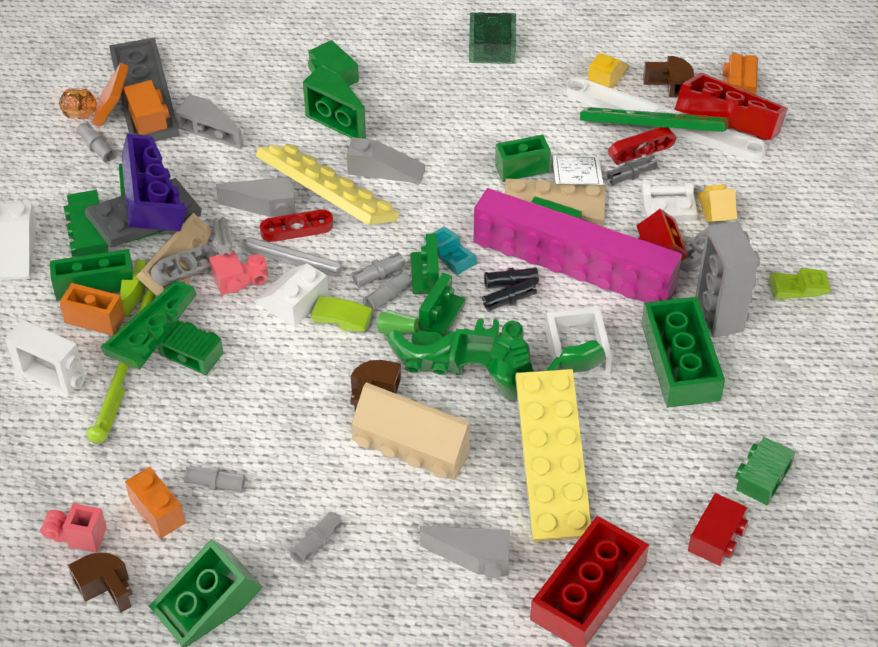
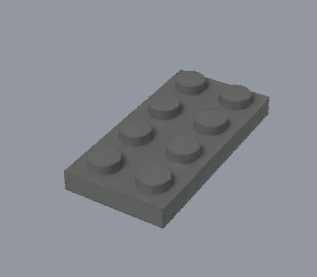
(111, 217)

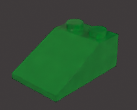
(333, 103)
(205, 594)

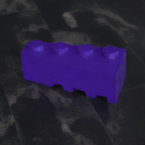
(148, 189)

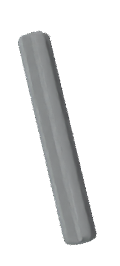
(292, 256)

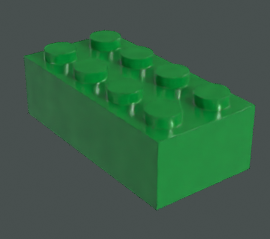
(682, 352)

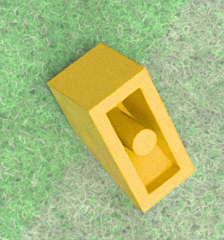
(606, 70)

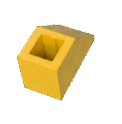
(718, 203)

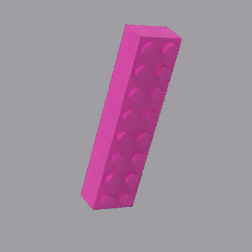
(575, 247)

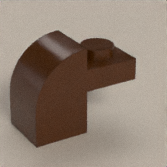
(668, 73)
(377, 373)
(99, 574)

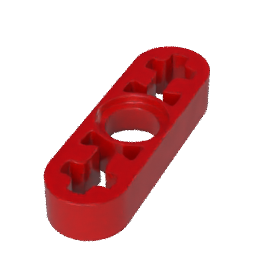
(627, 148)
(301, 218)

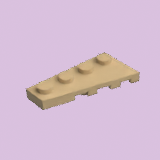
(582, 197)
(193, 234)

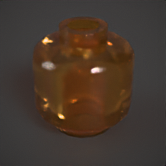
(77, 103)

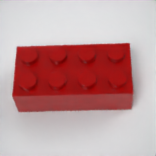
(589, 582)

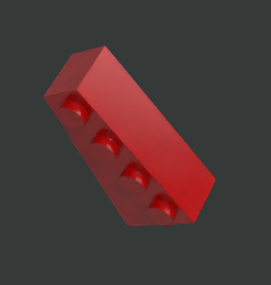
(746, 111)

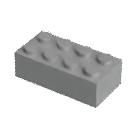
(726, 278)

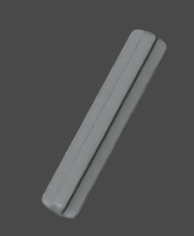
(222, 236)

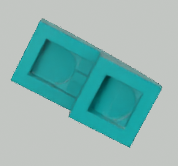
(452, 252)

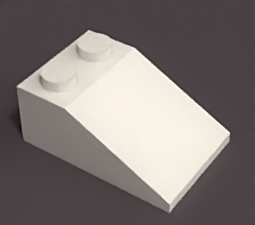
(16, 240)

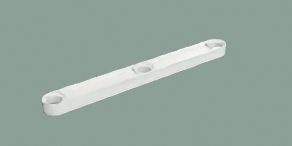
(605, 97)

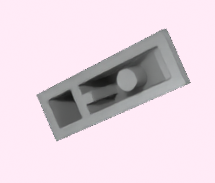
(207, 120)
(380, 161)
(263, 196)
(472, 548)

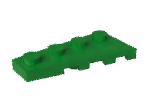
(146, 330)

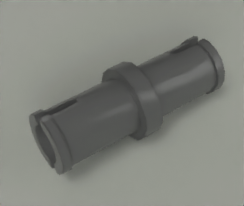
(632, 169)

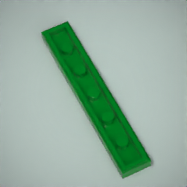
(656, 119)

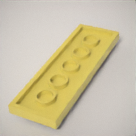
(327, 184)
(552, 455)

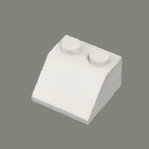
(294, 293)

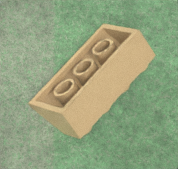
(411, 432)

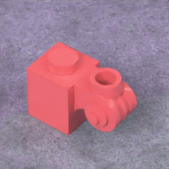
(233, 276)
(80, 529)

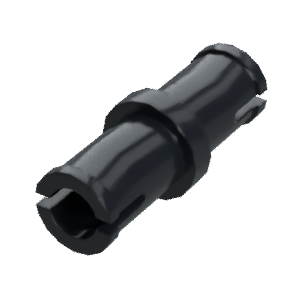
(510, 277)
(509, 294)

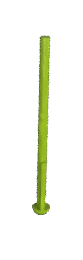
(99, 433)

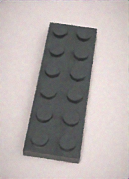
(144, 65)

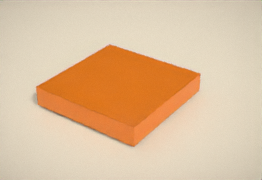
(110, 95)

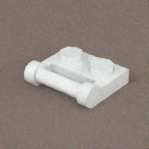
(678, 207)

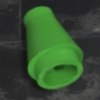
(395, 321)

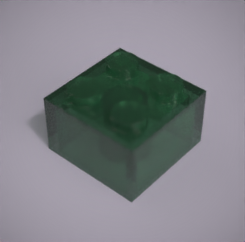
(492, 38)

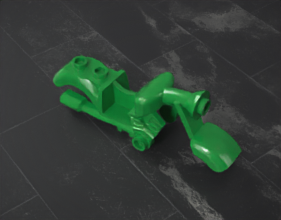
(498, 352)

